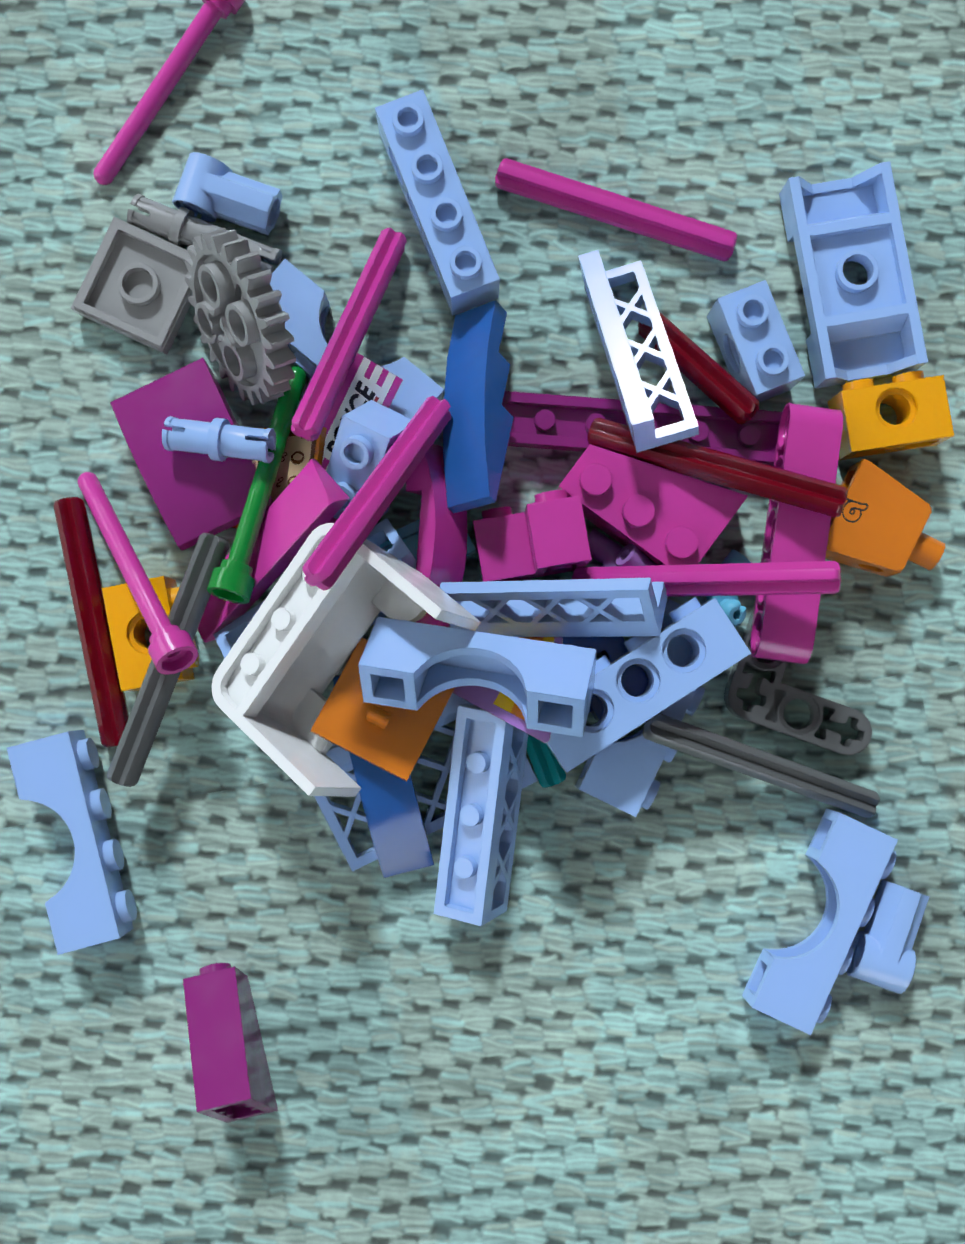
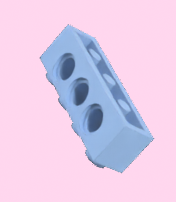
(437, 202)
(714, 649)

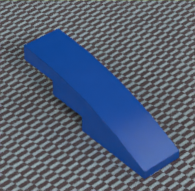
(479, 424)

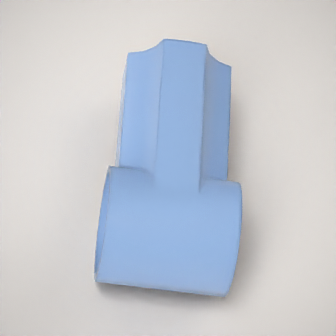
(217, 192)
(885, 946)

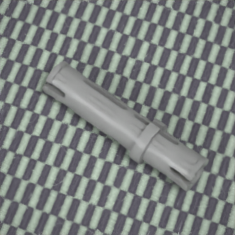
(181, 226)

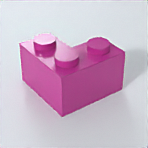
(533, 543)

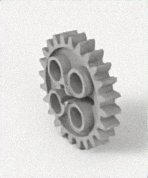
(240, 315)

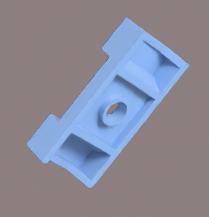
(864, 327)

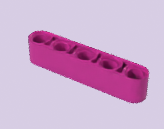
(808, 446)

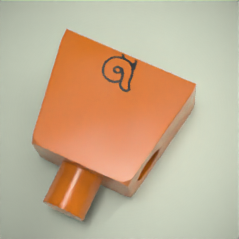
(881, 525)

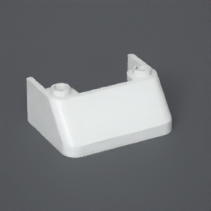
(301, 640)

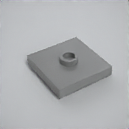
(136, 286)

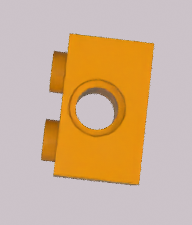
(919, 407)
(128, 631)

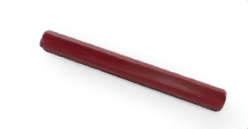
(725, 470)
(91, 618)

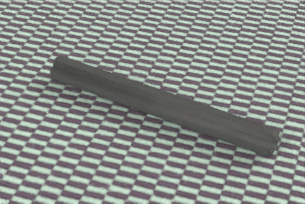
(157, 687)
(761, 765)

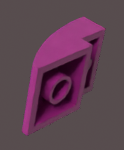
(186, 486)

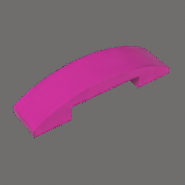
(441, 532)

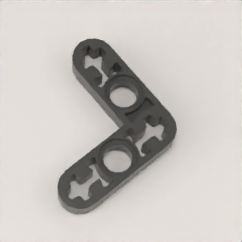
(776, 697)

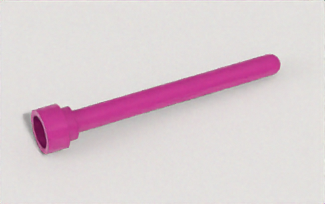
(162, 86)
(169, 645)

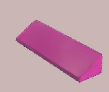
(287, 523)

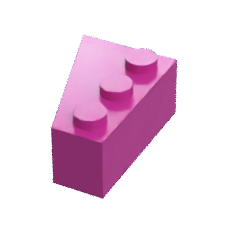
(649, 506)

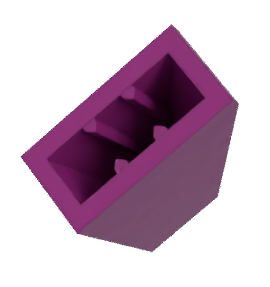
(226, 1046)

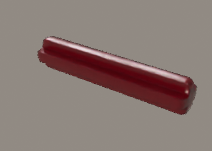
(707, 374)

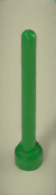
(233, 578)

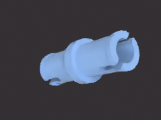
(219, 439)

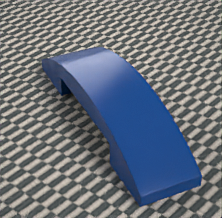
(392, 818)

